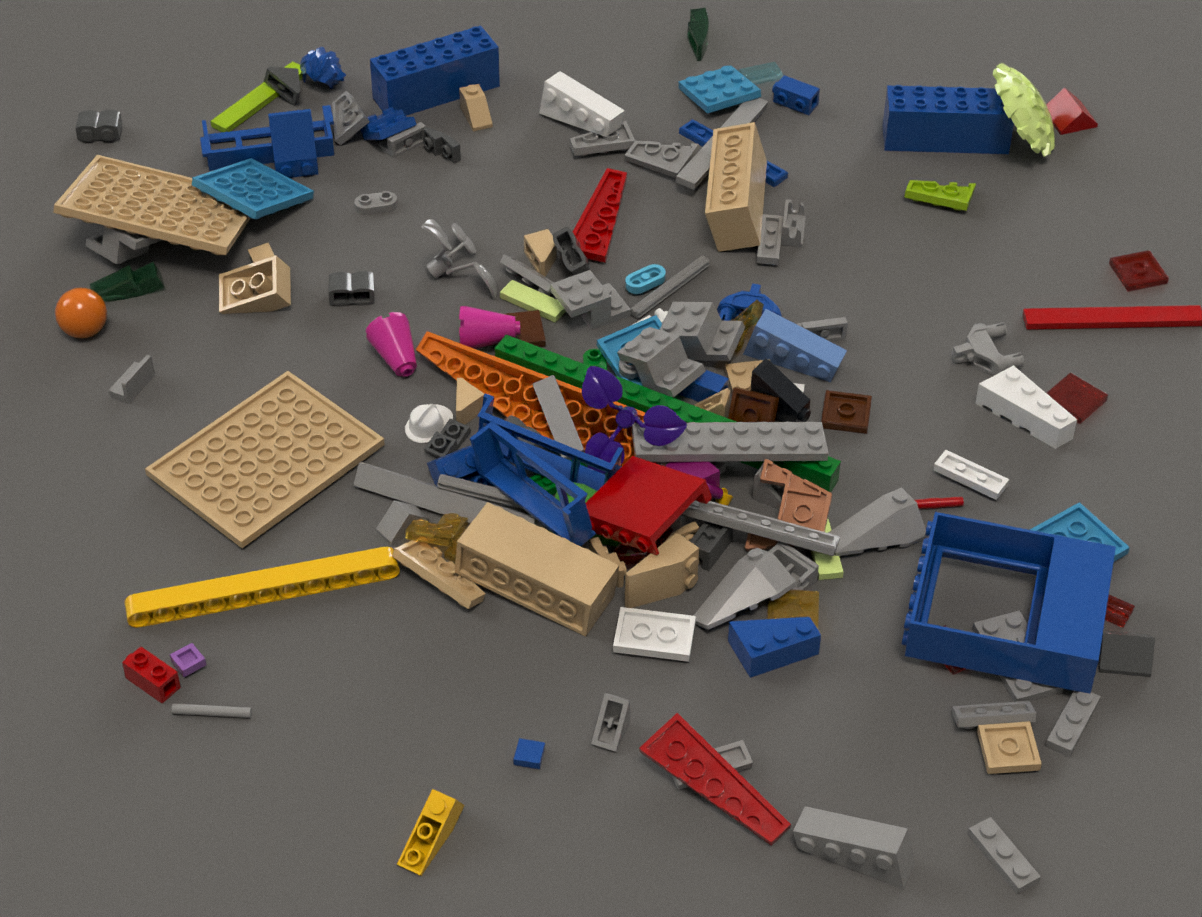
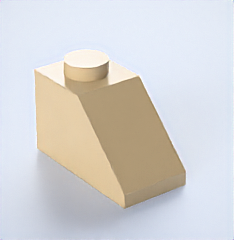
(475, 107)
(540, 250)

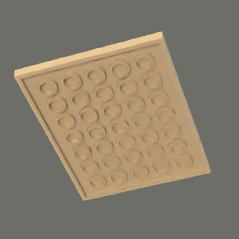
(151, 205)
(264, 458)

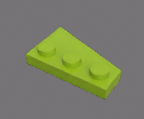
(949, 195)

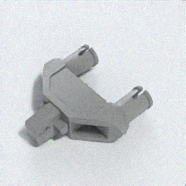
(982, 352)

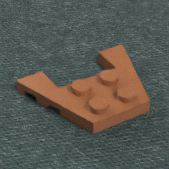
(801, 503)

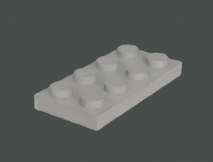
(1014, 627)

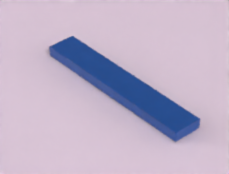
(701, 134)

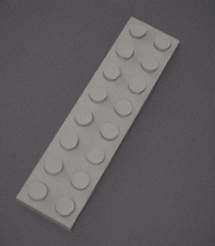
(738, 442)

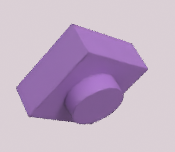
(188, 659)

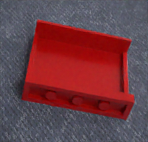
(643, 502)

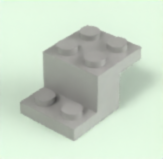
(119, 245)
(590, 299)
(703, 331)
(661, 361)

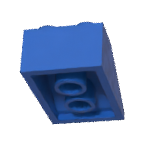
(293, 143)

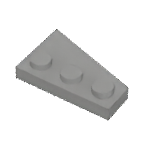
(347, 118)
(594, 143)
(661, 158)

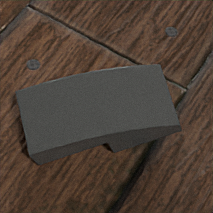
(441, 143)
(448, 439)

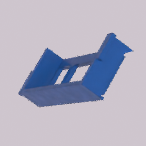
(261, 152)
(570, 469)
(561, 517)

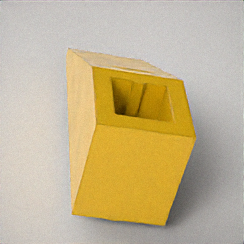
(430, 831)

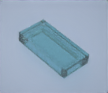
(762, 73)

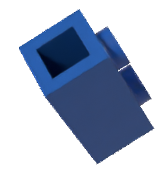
(796, 95)
(705, 386)

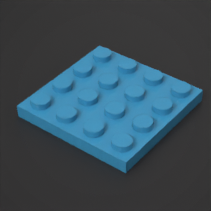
(252, 188)

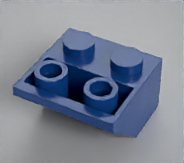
(458, 465)

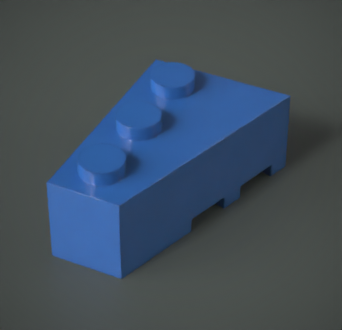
(773, 642)

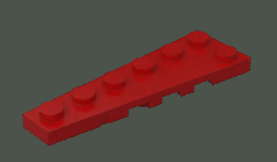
(599, 218)
(699, 766)

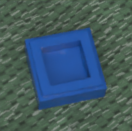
(529, 753)

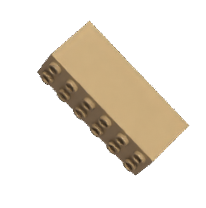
(736, 187)
(536, 568)

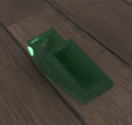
(698, 32)
(129, 283)

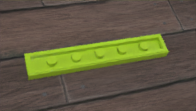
(248, 105)

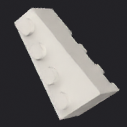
(579, 106)
(1027, 406)

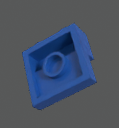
(386, 124)

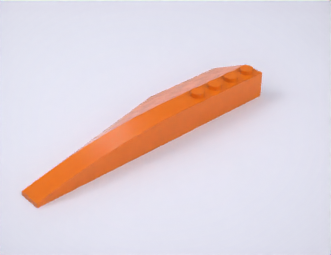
(515, 393)

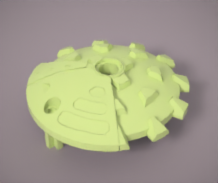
(1025, 108)

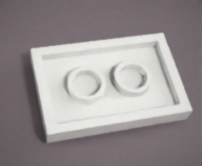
(654, 634)

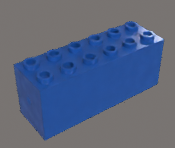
(435, 71)
(945, 120)

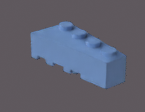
(793, 347)

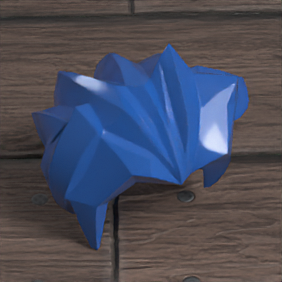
(322, 67)

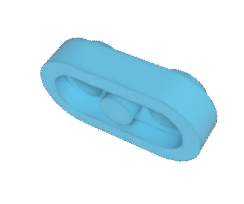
(645, 279)

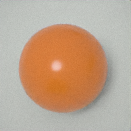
(81, 312)

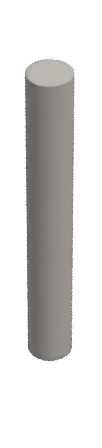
(208, 710)

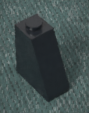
(792, 403)

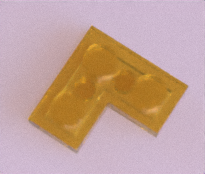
(749, 317)
(443, 533)

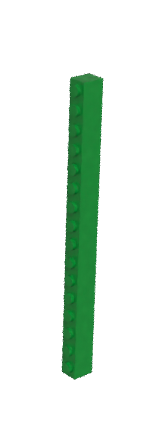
(821, 473)

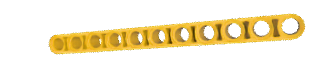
(260, 587)

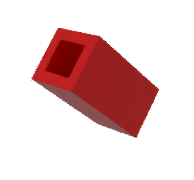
(151, 674)

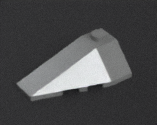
(883, 523)
(750, 581)

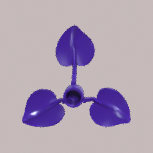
(603, 388)

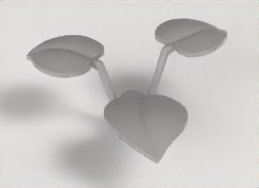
(443, 263)

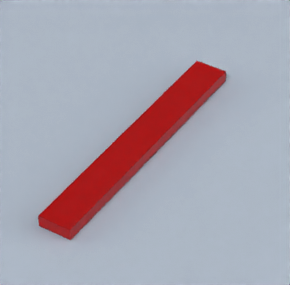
(1112, 317)

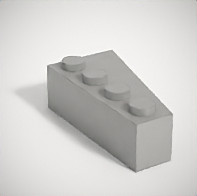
(858, 844)

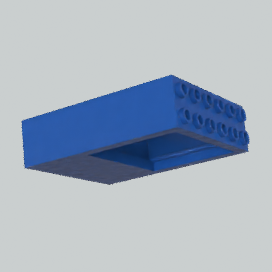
(1064, 612)

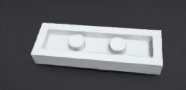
(971, 474)

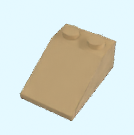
(255, 287)
(663, 574)

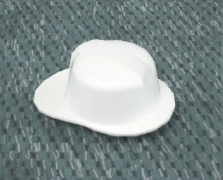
(426, 421)

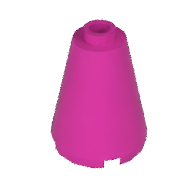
(484, 327)
(393, 342)

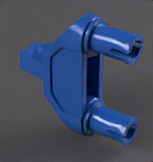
(736, 303)

